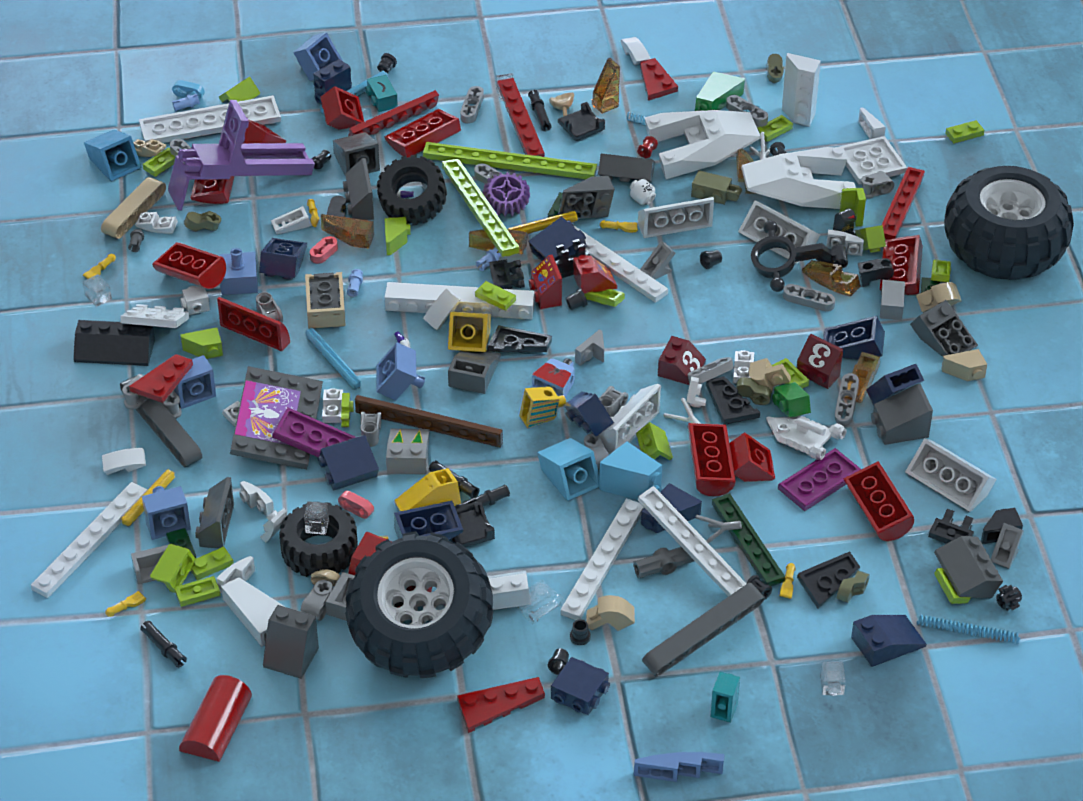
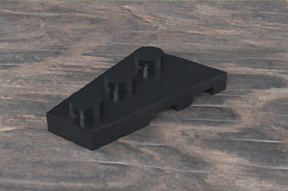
(516, 340)
(729, 402)
(825, 578)

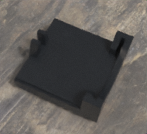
(582, 123)
(475, 527)

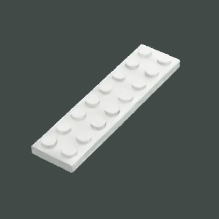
(205, 120)

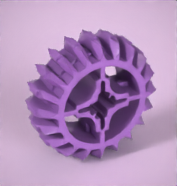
(517, 193)

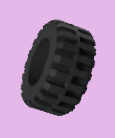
(406, 171)
(315, 557)

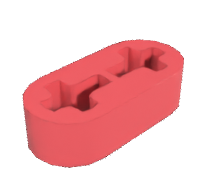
(323, 249)
(356, 504)

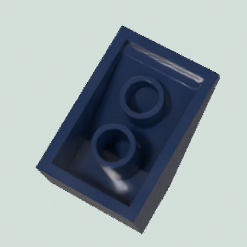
(282, 258)
(857, 337)
(435, 518)
(885, 637)

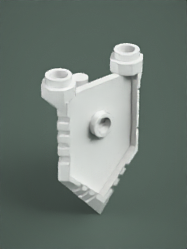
(804, 434)

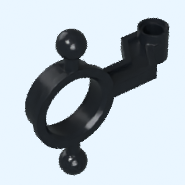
(820, 252)

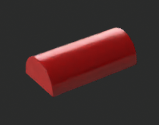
(192, 265)
(711, 458)
(880, 502)
(216, 718)

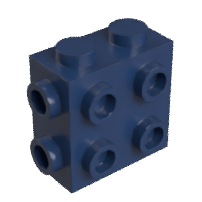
(335, 74)
(580, 686)

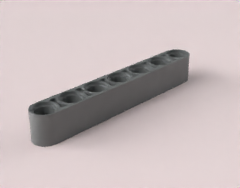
(168, 430)
(703, 629)

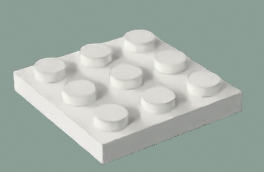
(871, 157)
(155, 316)

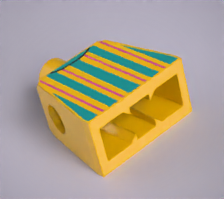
(540, 405)

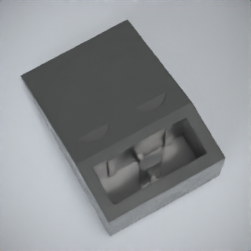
(588, 198)
(943, 330)
(472, 370)

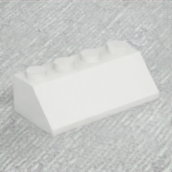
(800, 88)
(759, 214)
(676, 217)
(632, 418)
(950, 475)
(510, 590)

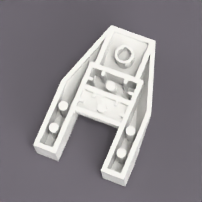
(710, 136)
(791, 179)

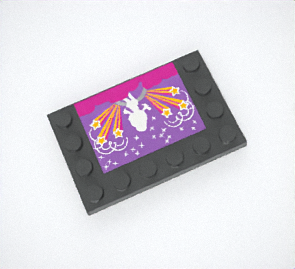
(261, 407)

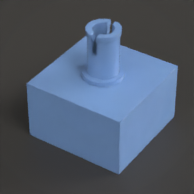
(316, 54)
(240, 273)
(397, 372)
(196, 384)
(165, 511)

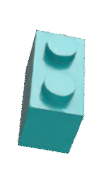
(381, 93)
(725, 696)

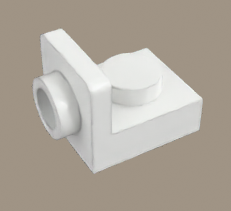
(694, 389)

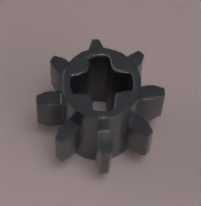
(1009, 597)

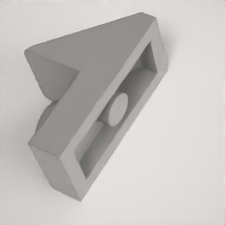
(657, 262)
(591, 347)
(1007, 545)

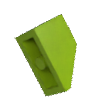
(396, 233)
(872, 237)
(202, 343)

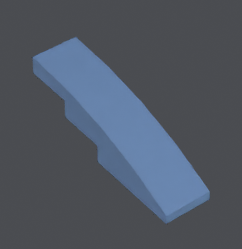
(671, 765)

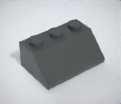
(626, 167)
(359, 192)
(216, 515)
(969, 568)

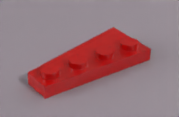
(487, 704)

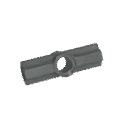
(662, 561)

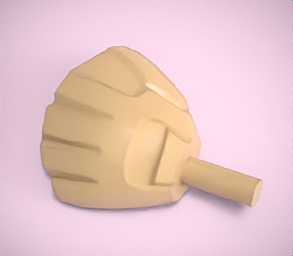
(562, 102)
(325, 575)

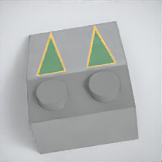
(407, 451)

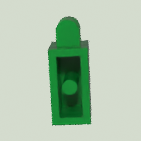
(791, 399)

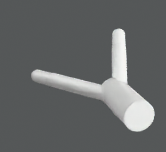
(762, 154)
(691, 419)

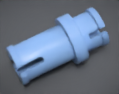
(188, 101)
(491, 255)
(355, 280)

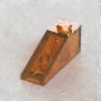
(607, 88)
(349, 230)

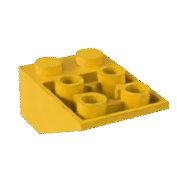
(431, 489)

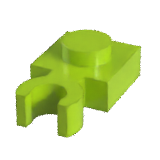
(346, 406)

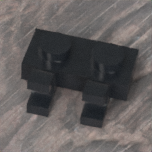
(565, 262)
(501, 276)
(945, 531)

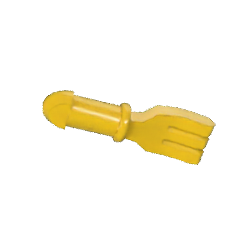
(313, 211)
(629, 227)
(101, 266)
(787, 586)
(131, 601)

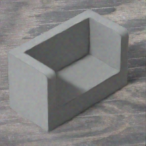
(892, 299)
(145, 562)
(336, 600)

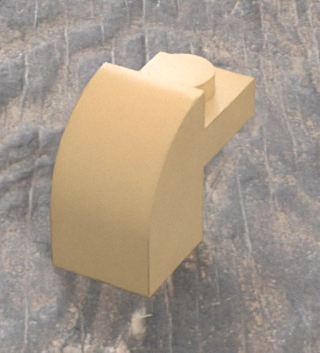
(938, 294)
(765, 374)
(611, 610)

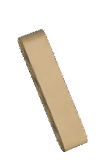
(130, 209)

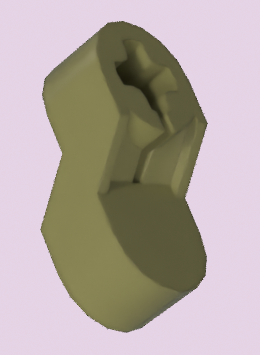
(774, 68)
(207, 220)
(757, 393)
(853, 586)

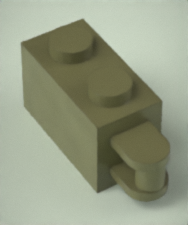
(716, 186)

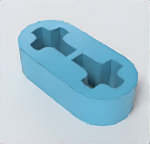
(183, 88)

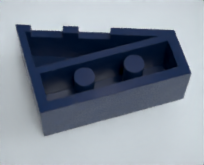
(588, 413)

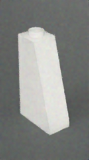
(250, 607)

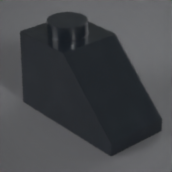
(994, 525)

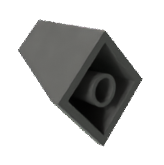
(353, 148)
(903, 416)
(290, 641)

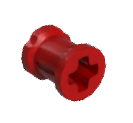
(647, 147)

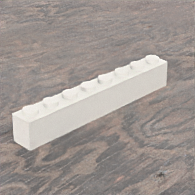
(420, 297)

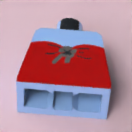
(555, 375)

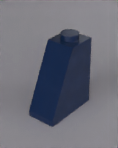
(683, 502)

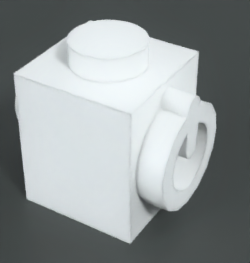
(195, 300)

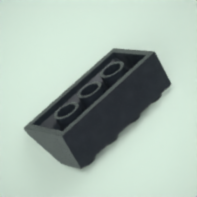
(113, 343)

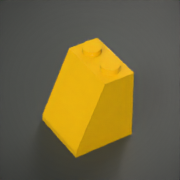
(469, 331)

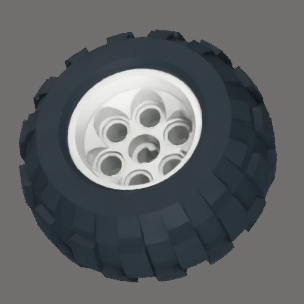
(1008, 222)
(419, 647)

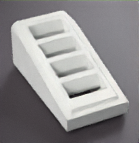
(871, 125)
(297, 220)

